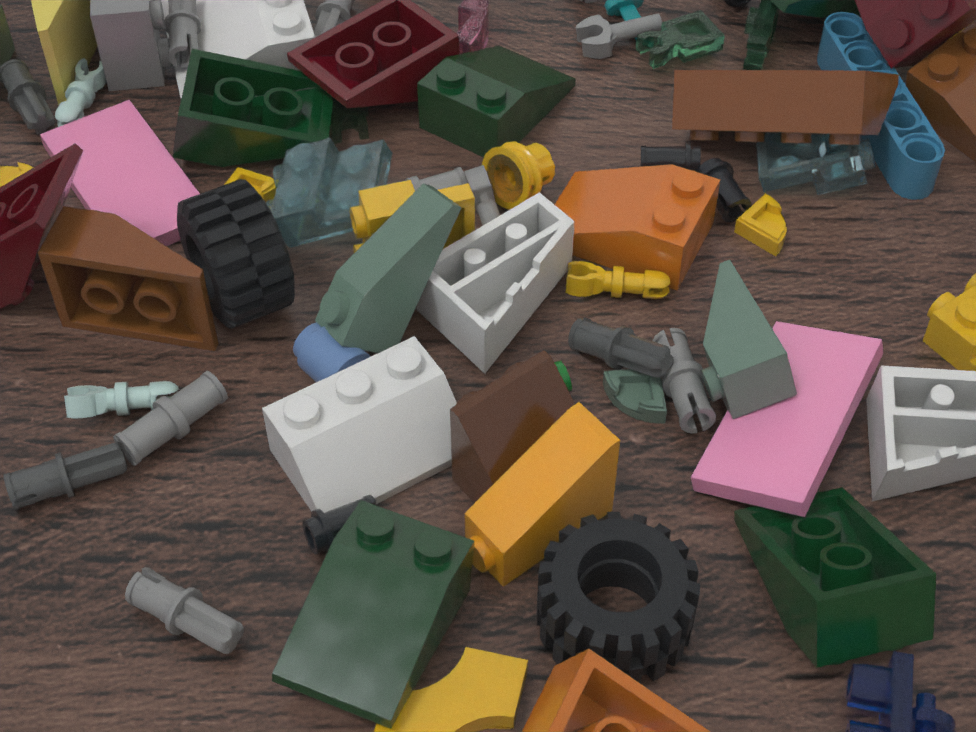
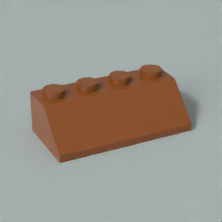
(782, 101)

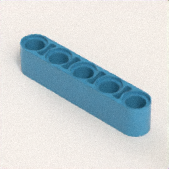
(907, 145)

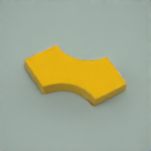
(473, 697)

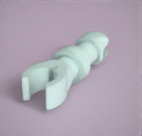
(80, 93)
(98, 400)

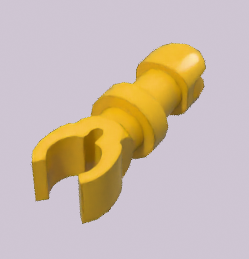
(588, 279)

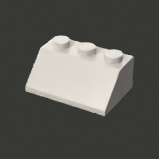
(365, 428)

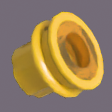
(518, 171)

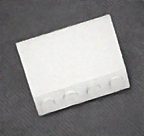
(249, 30)

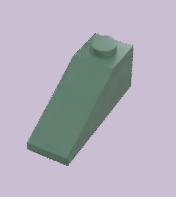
(386, 276)
(742, 350)

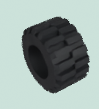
(240, 252)
(623, 556)

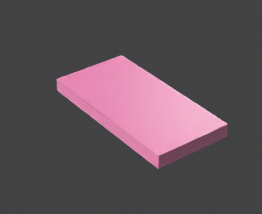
(125, 169)
(785, 449)

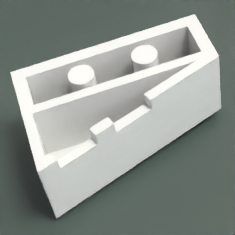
(498, 278)
(920, 429)

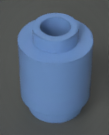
(322, 355)

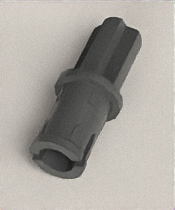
(26, 96)
(620, 348)
(63, 475)

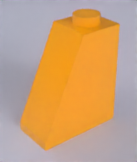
(550, 486)

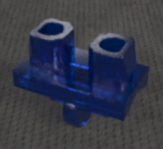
(891, 694)

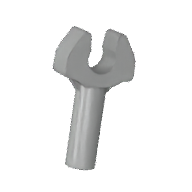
(600, 36)
(483, 193)

